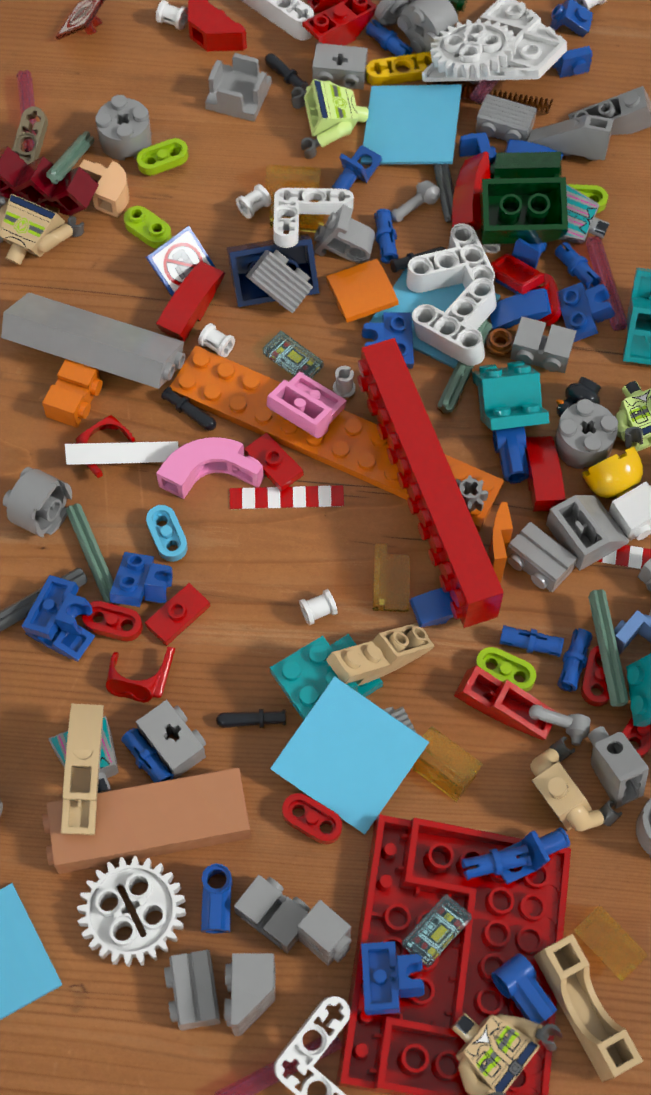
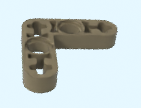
(39, 128)

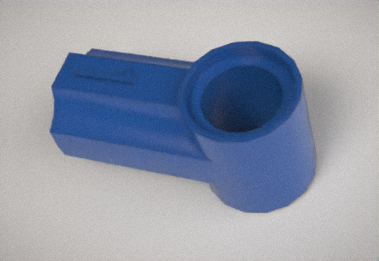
(511, 447)
(216, 902)
(518, 981)

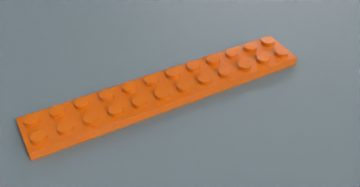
(349, 444)

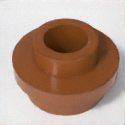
(503, 336)

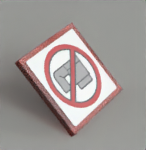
(82, 18)

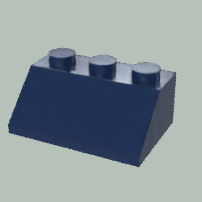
(245, 256)

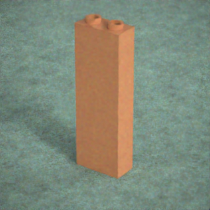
(153, 821)

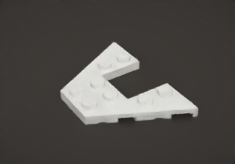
(535, 45)

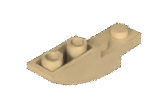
(381, 656)
(82, 769)

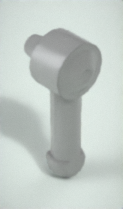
(426, 192)
(576, 725)

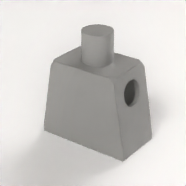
(618, 766)

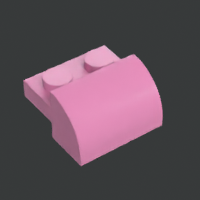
(306, 404)

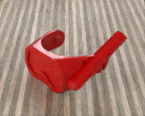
(109, 422)
(139, 690)

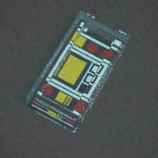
(292, 356)
(437, 930)

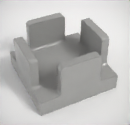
(238, 88)

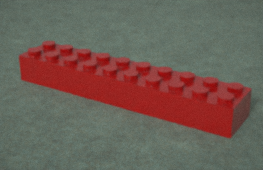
(430, 484)

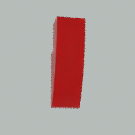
(467, 190)
(190, 301)
(545, 473)
(502, 702)

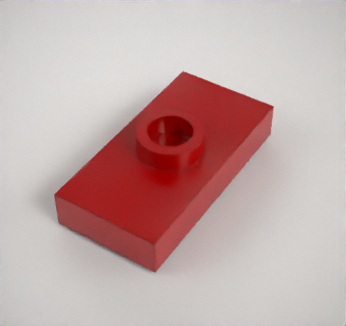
(516, 273)
(276, 462)
(177, 614)

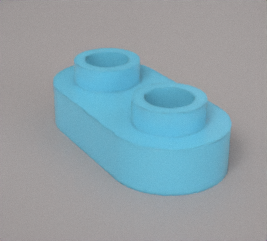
(168, 534)

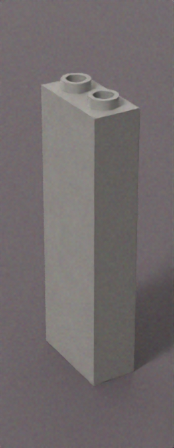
(93, 340)

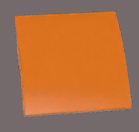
(362, 290)
(500, 539)

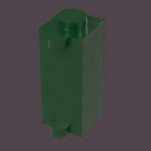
(526, 165)

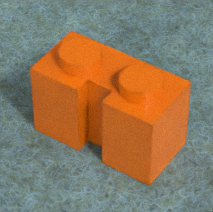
(71, 395)

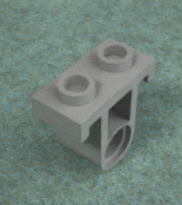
(345, 237)

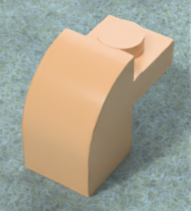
(113, 189)

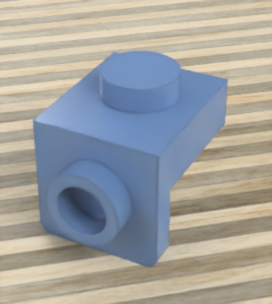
(635, 625)

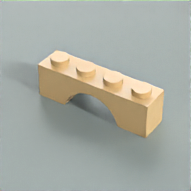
(601, 1037)

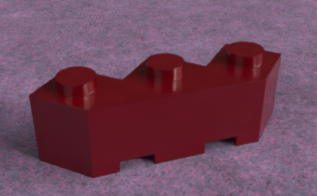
(31, 183)

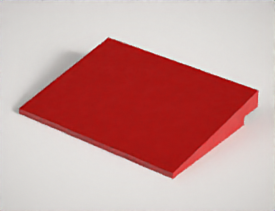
(406, 877)

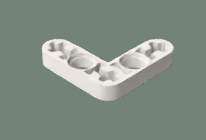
(296, 201)
(307, 1058)

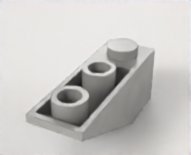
(629, 110)
(578, 136)

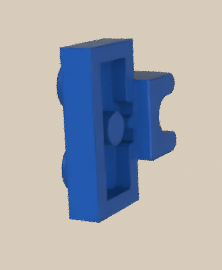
(584, 307)
(393, 325)
(138, 578)
(56, 608)
(387, 977)

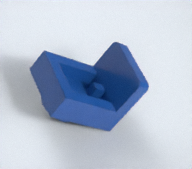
(573, 16)
(574, 62)
(475, 144)

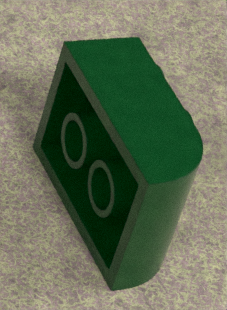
(523, 209)

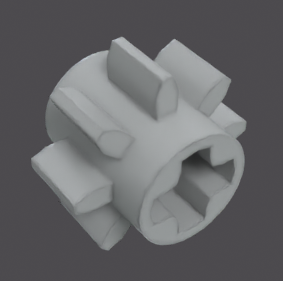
(473, 493)

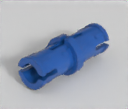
(388, 39)
(385, 235)
(577, 265)
(531, 641)
(574, 660)
(146, 756)
(496, 862)

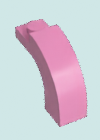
(205, 457)

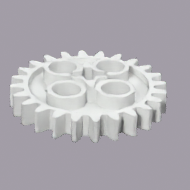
(473, 49)
(105, 924)

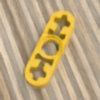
(384, 64)

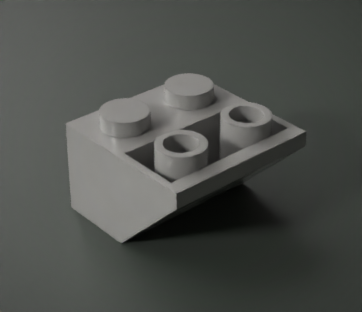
(585, 529)
(251, 987)

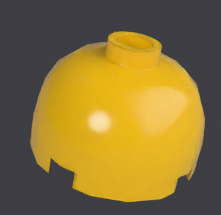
(615, 474)

